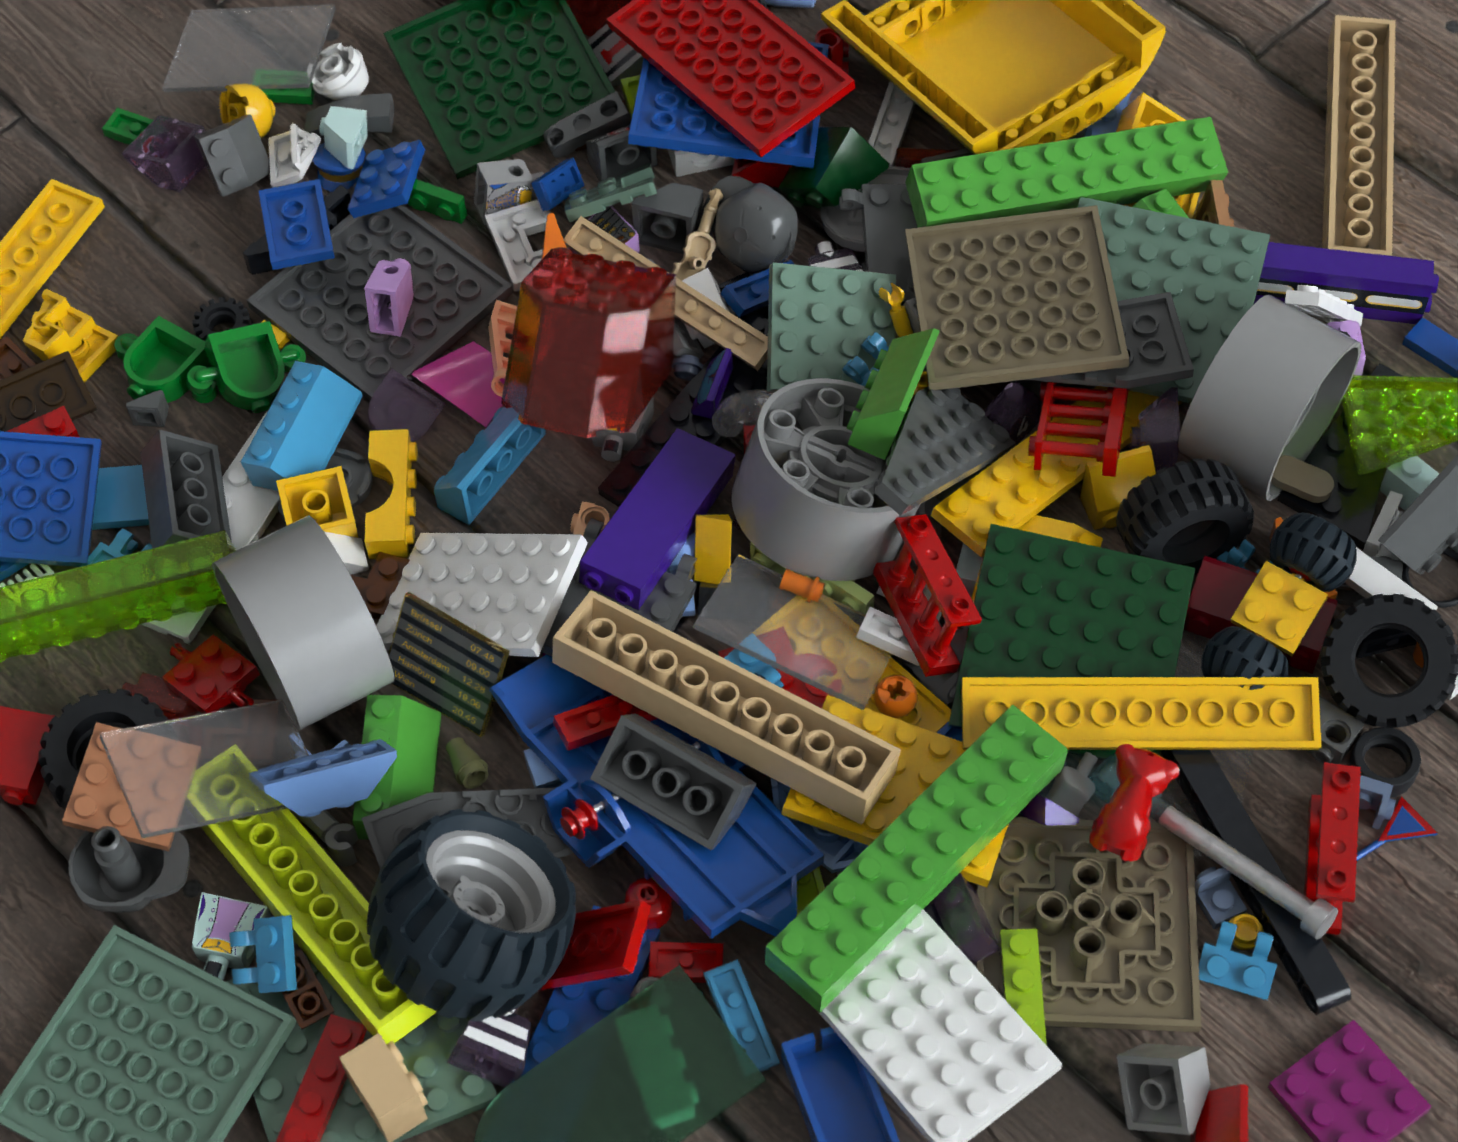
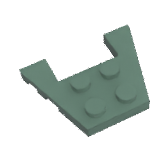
(610, 192)

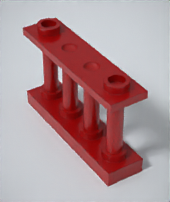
(1108, 433)
(909, 604)
(1333, 839)

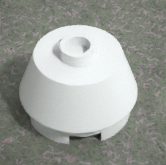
(340, 73)

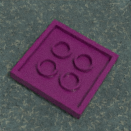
(1349, 1091)

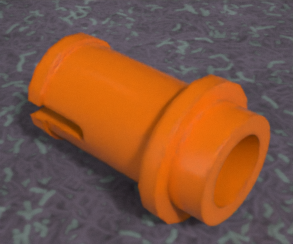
(802, 585)

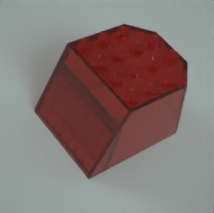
(589, 343)

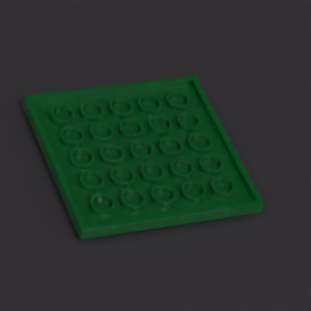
(496, 74)
(1072, 613)

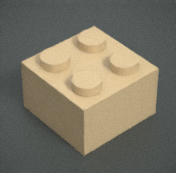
(385, 1086)

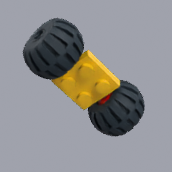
(1283, 600)

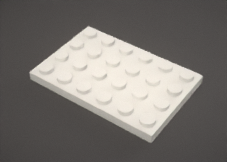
(492, 583)
(939, 1035)

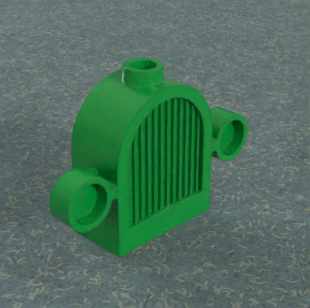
(162, 361)
(245, 366)

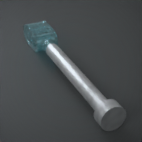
(1315, 916)

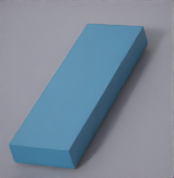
(740, 1013)

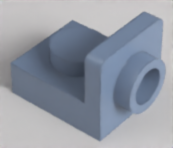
(1376, 796)
(1217, 896)

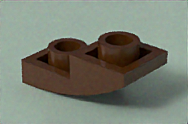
(309, 1000)

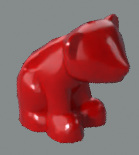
(1125, 820)

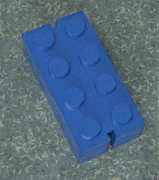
(835, 1091)

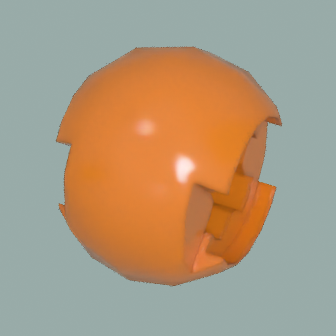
(902, 704)

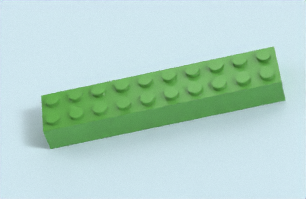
(1056, 174)
(914, 858)

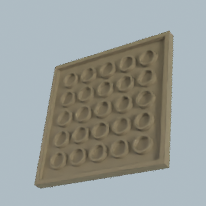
(1016, 298)

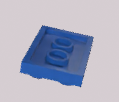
(386, 178)
(296, 224)

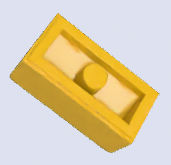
(712, 547)

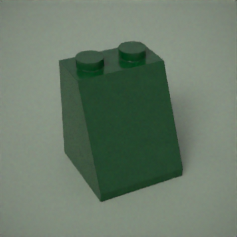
(840, 163)

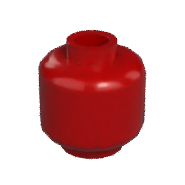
(653, 895)

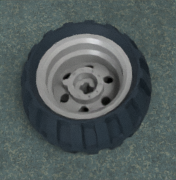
(471, 915)

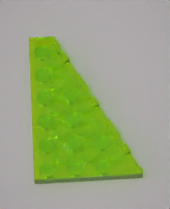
(1399, 417)

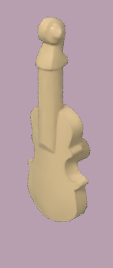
(699, 244)

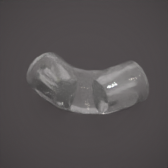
(738, 410)

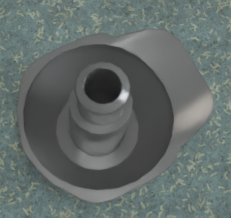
(753, 224)
(123, 874)

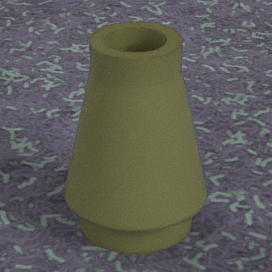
(467, 765)

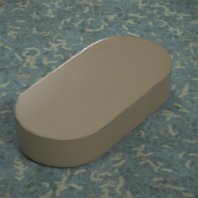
(1302, 479)

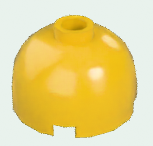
(247, 99)

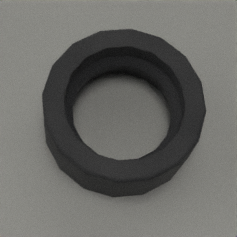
(1393, 740)

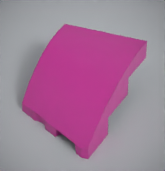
(464, 381)

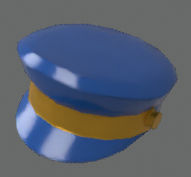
(333, 172)

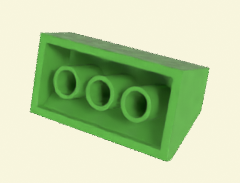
(889, 392)
(415, 735)

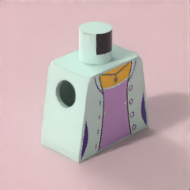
(211, 934)

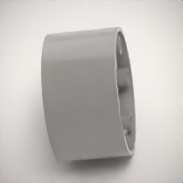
(1269, 393)
(819, 505)
(304, 621)

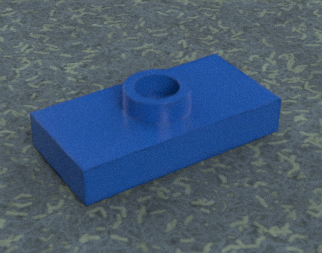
(557, 184)

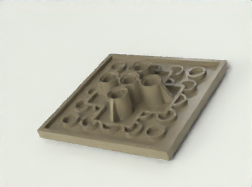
(1141, 966)

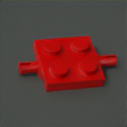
(211, 675)

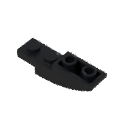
(257, 253)

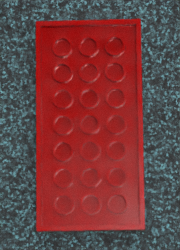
(735, 64)

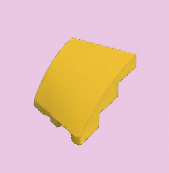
(64, 329)

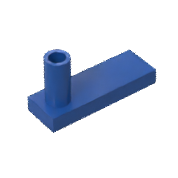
(1434, 346)

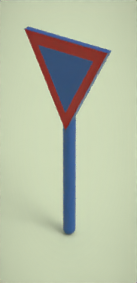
(1404, 824)

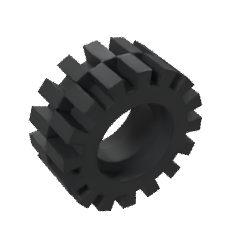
(219, 313)

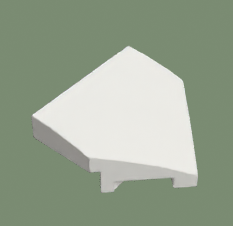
(291, 155)

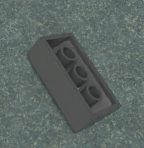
(183, 488)
(1427, 524)
(672, 780)

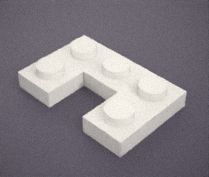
(510, 232)
(885, 632)

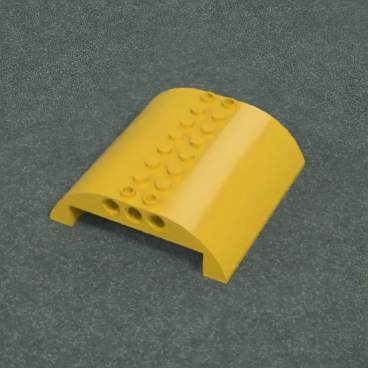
(1006, 67)

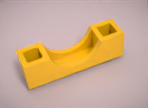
(389, 525)

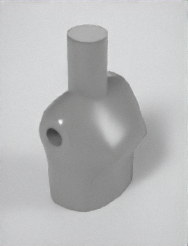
(1073, 786)

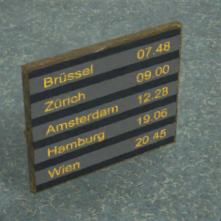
(446, 663)

